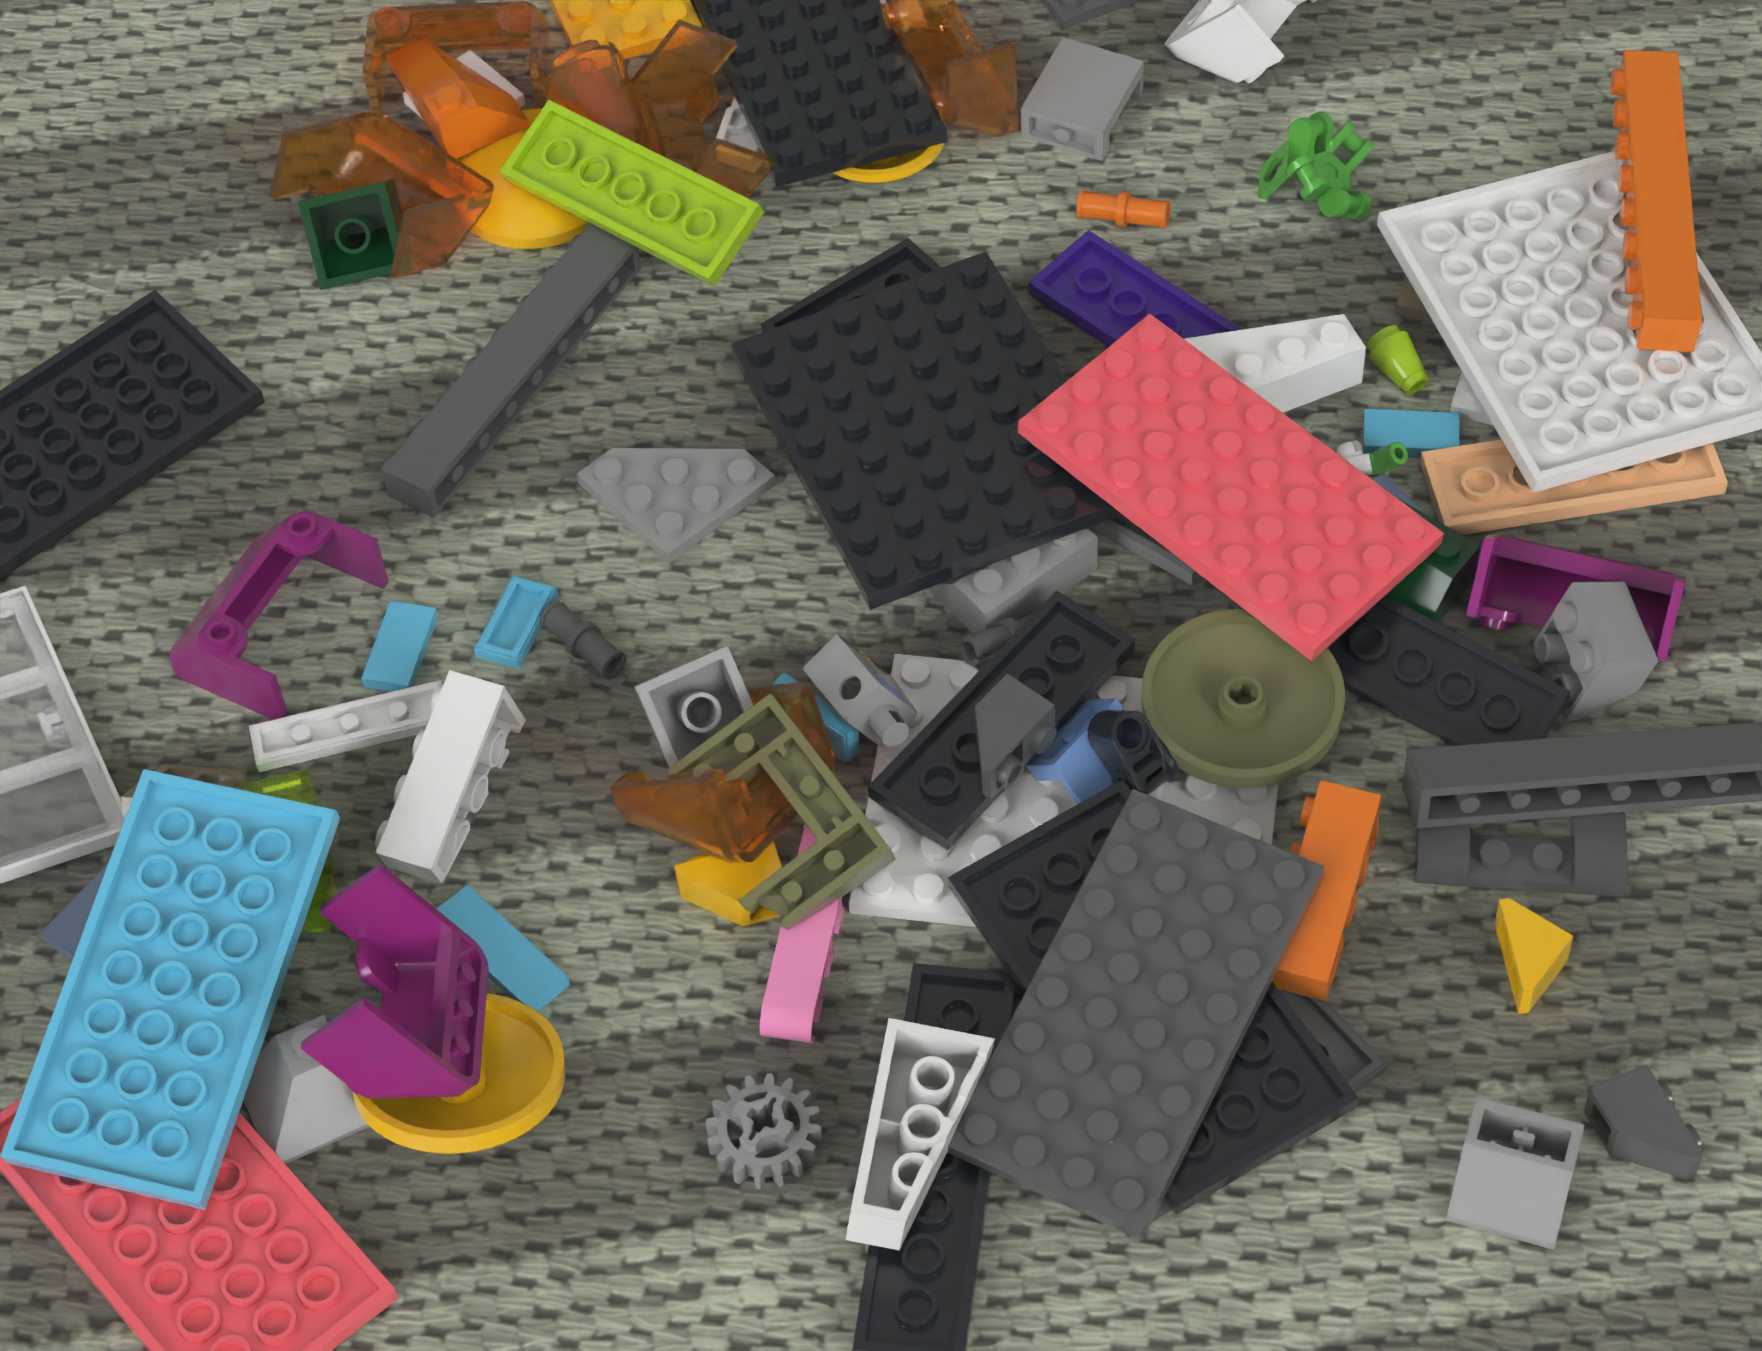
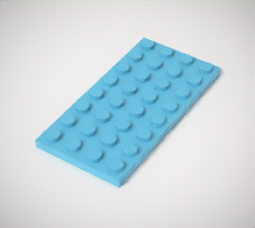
(172, 989)

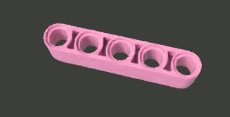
(797, 971)

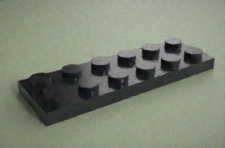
(1056, 653)
(1444, 679)

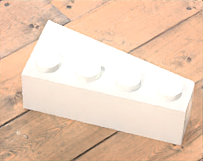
(1290, 360)

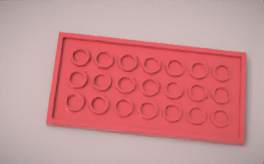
(1231, 485)
(241, 1276)

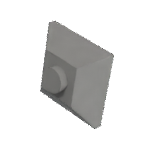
(693, 702)
(296, 1099)

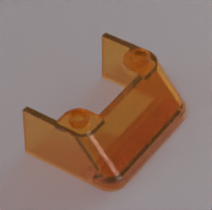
(456, 29)
(963, 81)
(675, 98)
(436, 191)

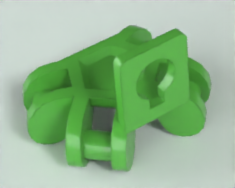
(1311, 159)

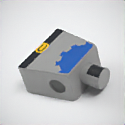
(881, 706)

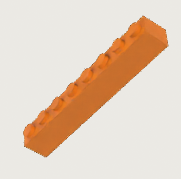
(1656, 202)

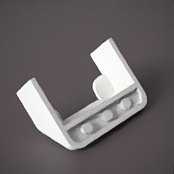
(1231, 36)

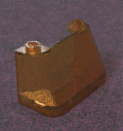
(720, 815)

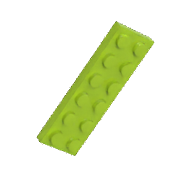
(632, 192)

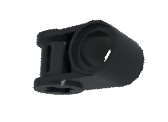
(1140, 754)

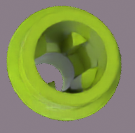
(1397, 359)

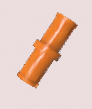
(1123, 209)

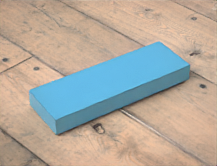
(511, 958)

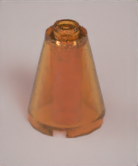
(597, 86)

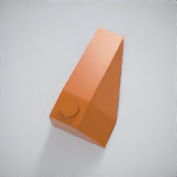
(455, 100)

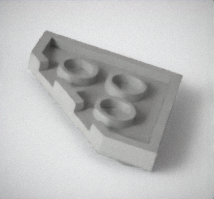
(675, 493)

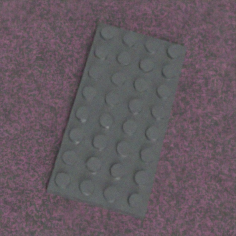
(1136, 1013)

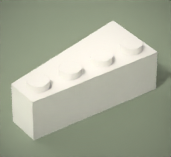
(447, 776)
(914, 1111)

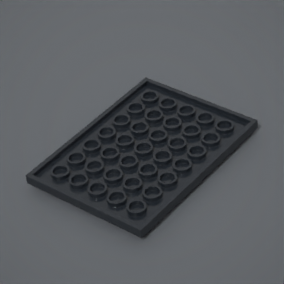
(910, 428)

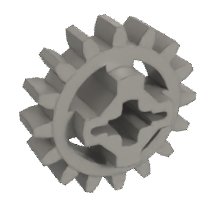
(771, 1149)

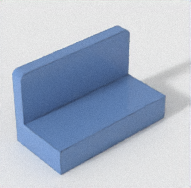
(1073, 758)

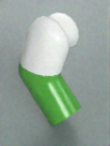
(1375, 462)

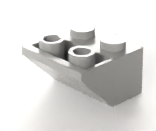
(1595, 647)
(1515, 1172)

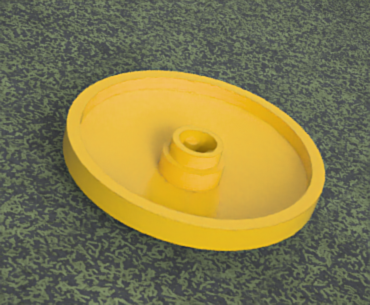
(514, 214)
(515, 1091)

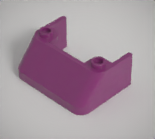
(1528, 579)
(218, 636)
(432, 999)

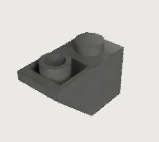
(1010, 730)
(1641, 1125)

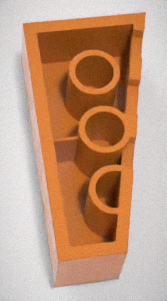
(1339, 836)

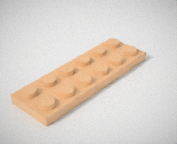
(1484, 491)

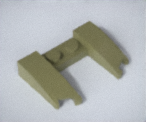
(847, 843)

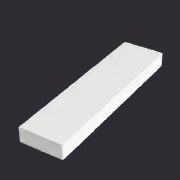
(342, 727)

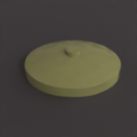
(1241, 701)

